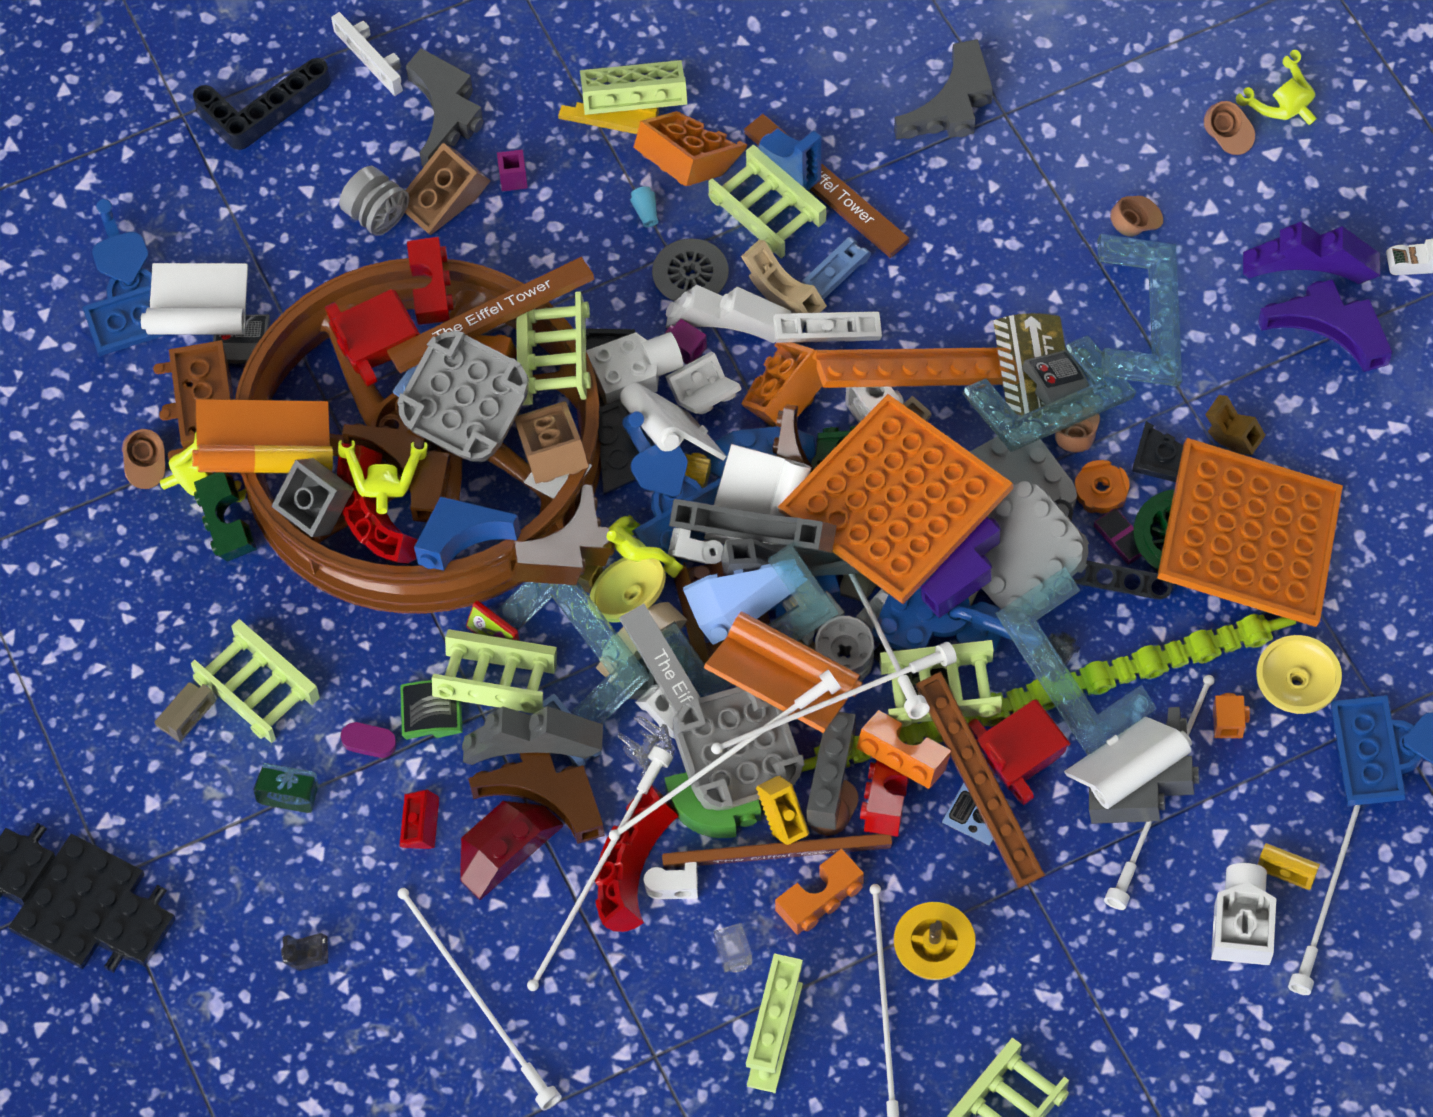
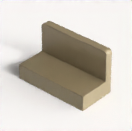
(185, 711)

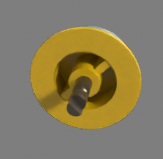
(934, 940)

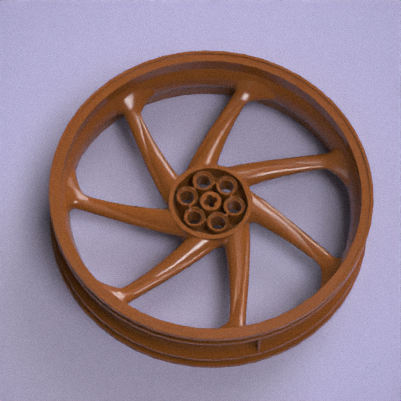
(406, 587)

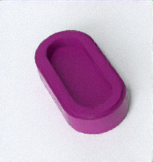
(368, 740)

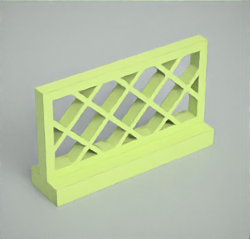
(627, 95)

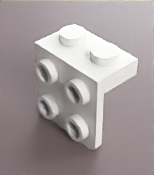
(702, 384)

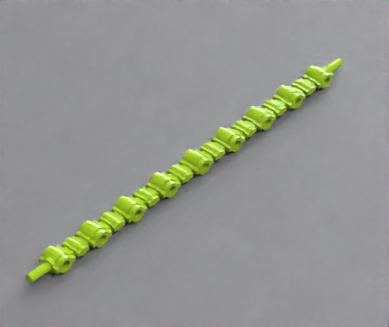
(1099, 678)

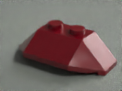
(503, 843)

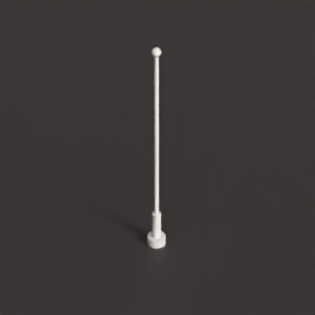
(943, 654)
(828, 683)
(916, 705)
(659, 759)
(1117, 896)
(1301, 982)
(547, 1096)
(892, 1104)

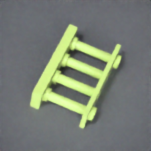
(775, 179)
(529, 338)
(498, 651)
(970, 653)
(262, 655)
(774, 1023)
(992, 1081)

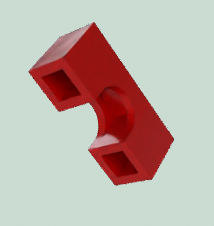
(432, 301)
(884, 804)

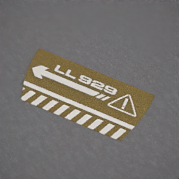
(1020, 339)

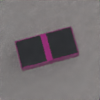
(1119, 535)

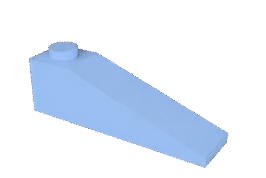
(720, 599)

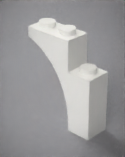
(734, 311)

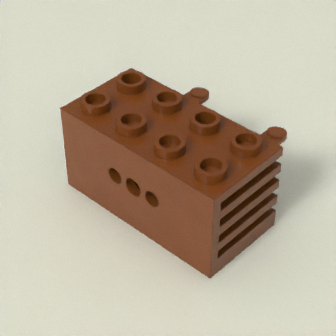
(208, 371)

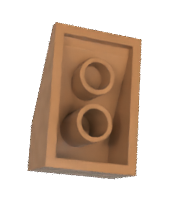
(443, 189)
(551, 442)

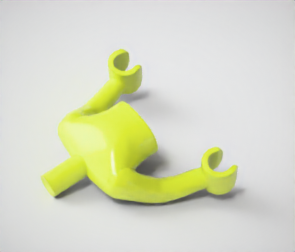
(1292, 96)
(186, 474)
(382, 478)
(633, 549)

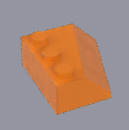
(685, 148)
(788, 379)

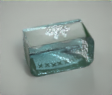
(286, 788)

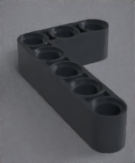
(264, 107)
(1119, 574)

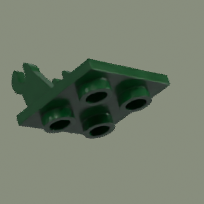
(827, 442)

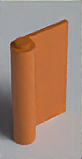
(778, 669)

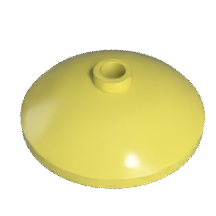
(627, 586)
(1301, 660)

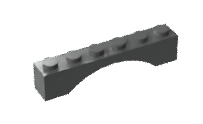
(753, 525)
(752, 554)

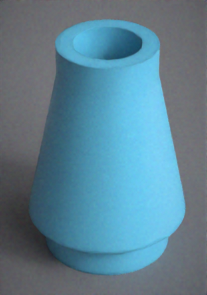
(645, 205)

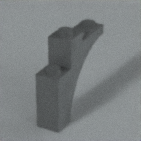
(448, 94)
(952, 106)
(542, 732)
(1149, 799)

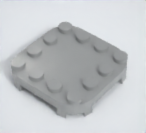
(463, 396)
(1030, 464)
(1033, 543)
(720, 719)

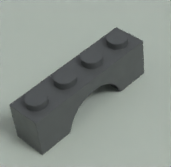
(830, 770)

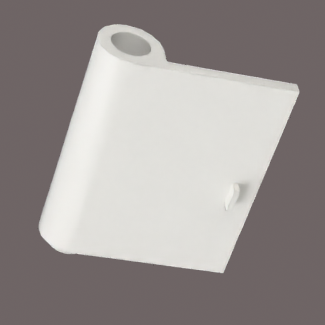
(197, 299)
(665, 421)
(756, 483)
(1130, 760)

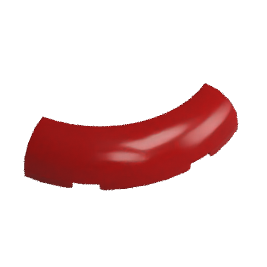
(367, 525)
(622, 870)

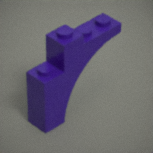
(1305, 249)
(1323, 312)
(963, 570)

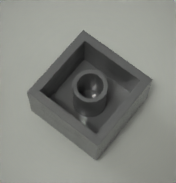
(312, 497)

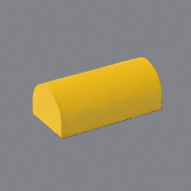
(1288, 866)

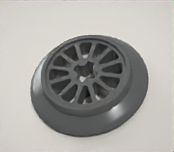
(686, 248)

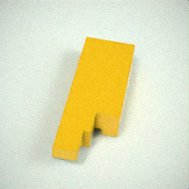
(622, 121)

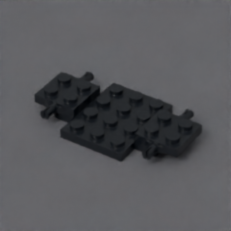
(80, 900)

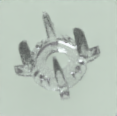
(639, 753)

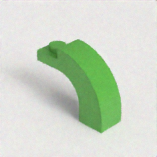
(709, 822)

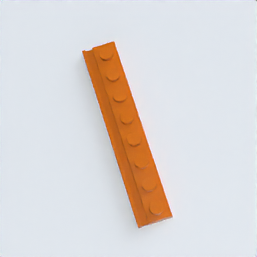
(907, 367)

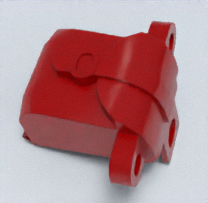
(370, 330)
(1021, 747)

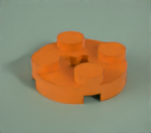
(1096, 500)

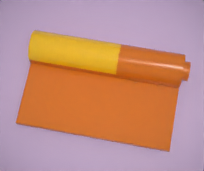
(260, 435)

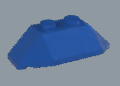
(757, 439)

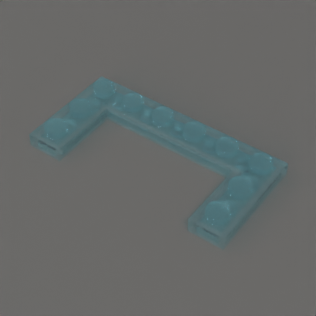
(1161, 261)
(1055, 416)
(811, 612)
(1020, 622)
(624, 669)

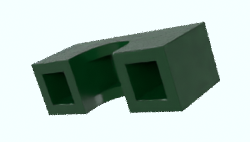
(214, 496)

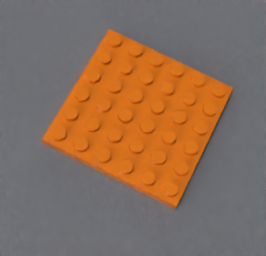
(898, 497)
(1250, 532)

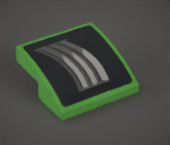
(428, 714)

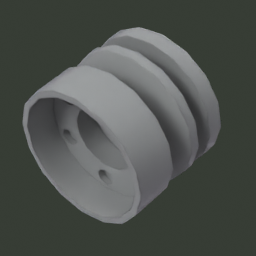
(374, 200)
(848, 637)

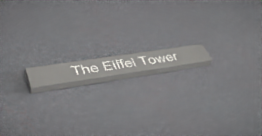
(659, 657)

